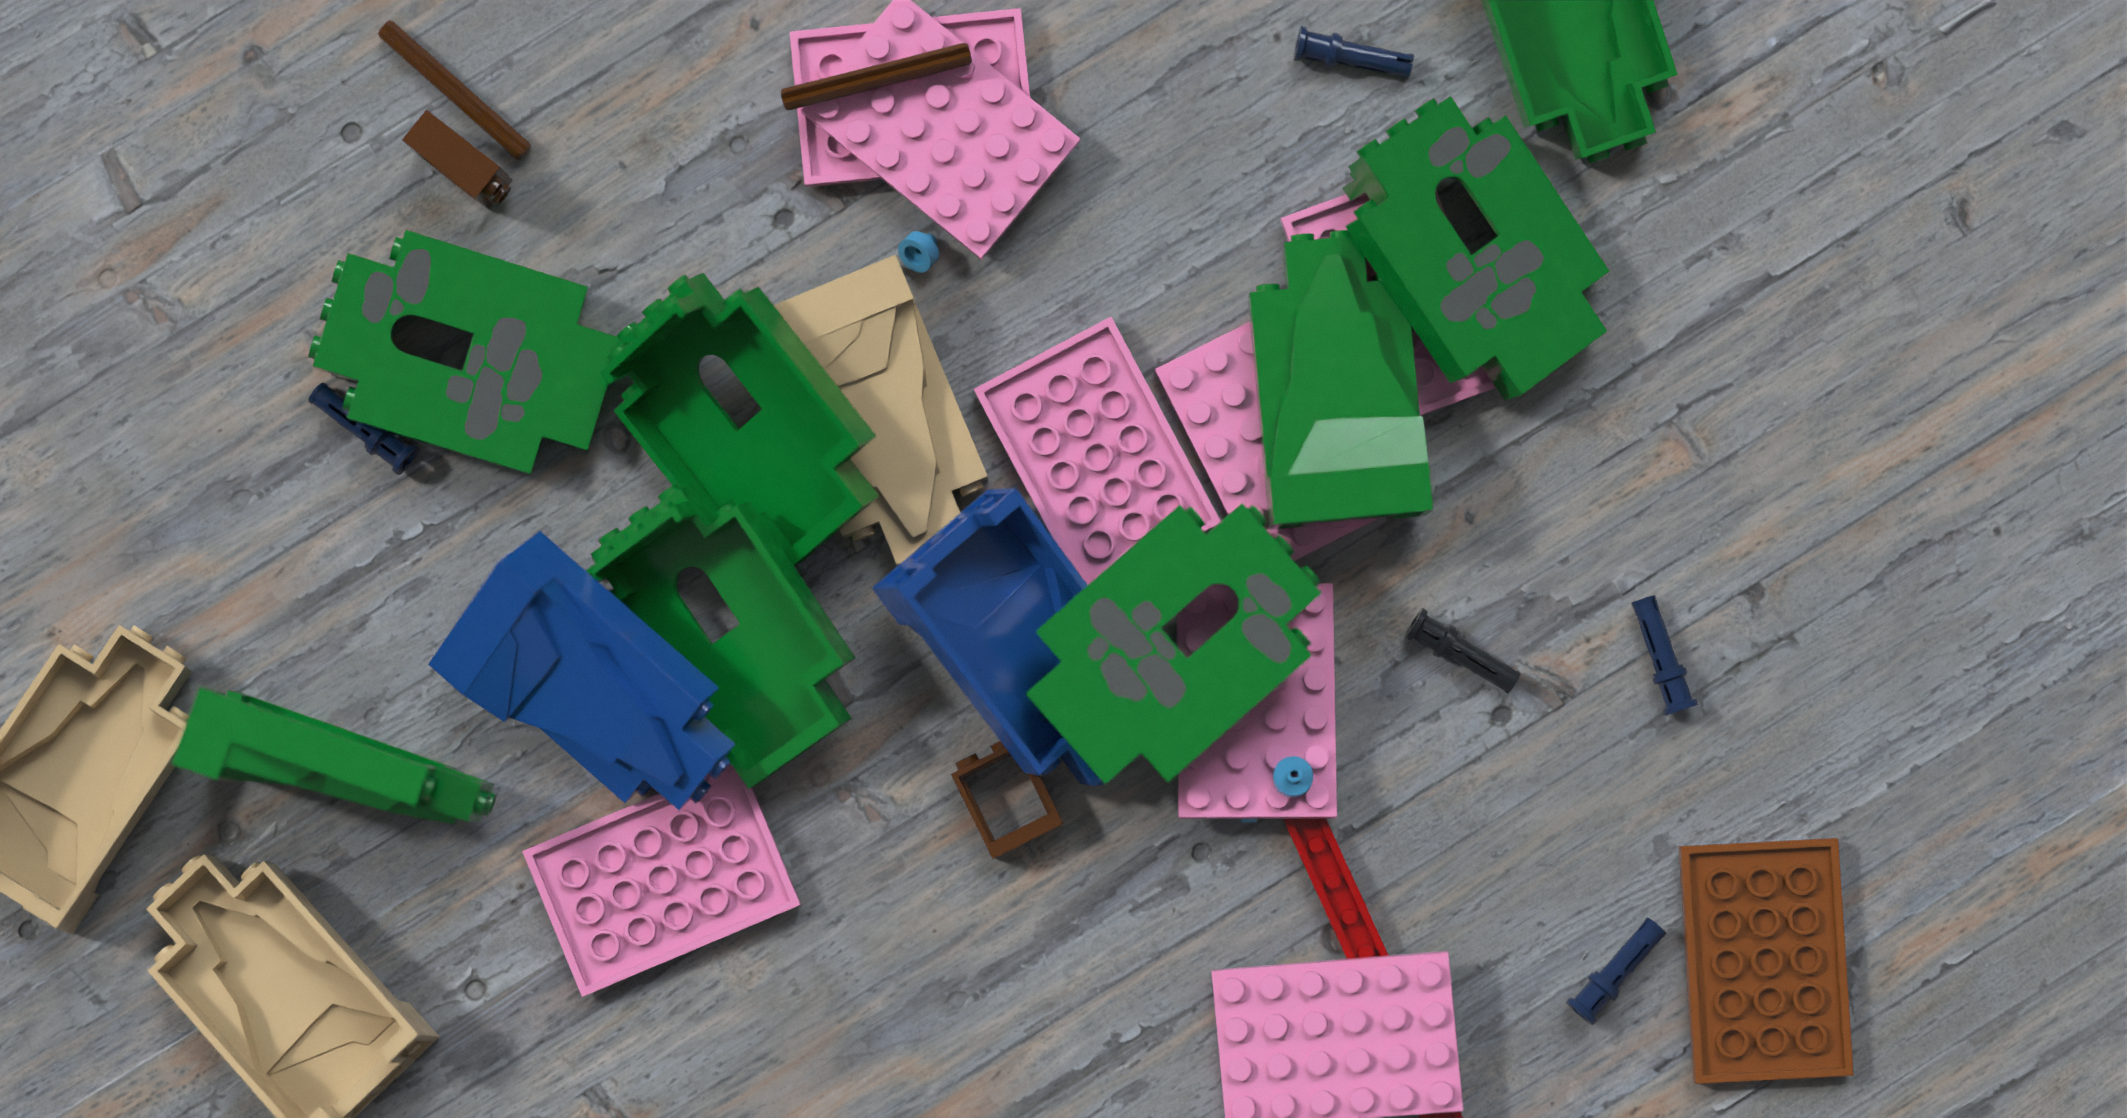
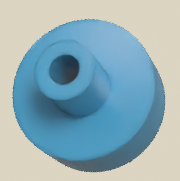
(919, 251)
(1290, 786)

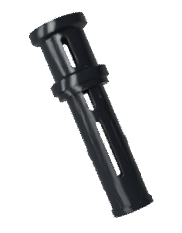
(1503, 677)

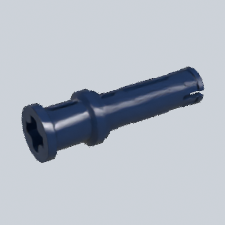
(1335, 50)
(376, 441)
(1669, 674)
(1604, 984)

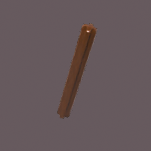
(876, 76)
(454, 89)

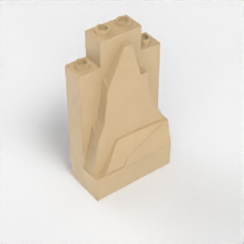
(884, 363)
(83, 768)
(281, 991)

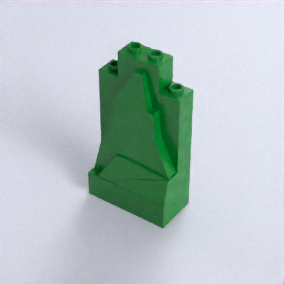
(1585, 66)
(1336, 391)
(270, 744)

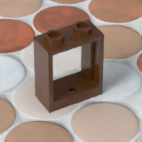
(458, 160)
(972, 765)

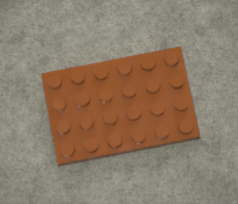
(1765, 960)

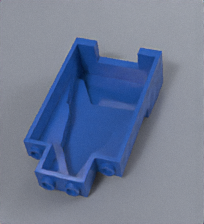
(977, 603)
(587, 672)

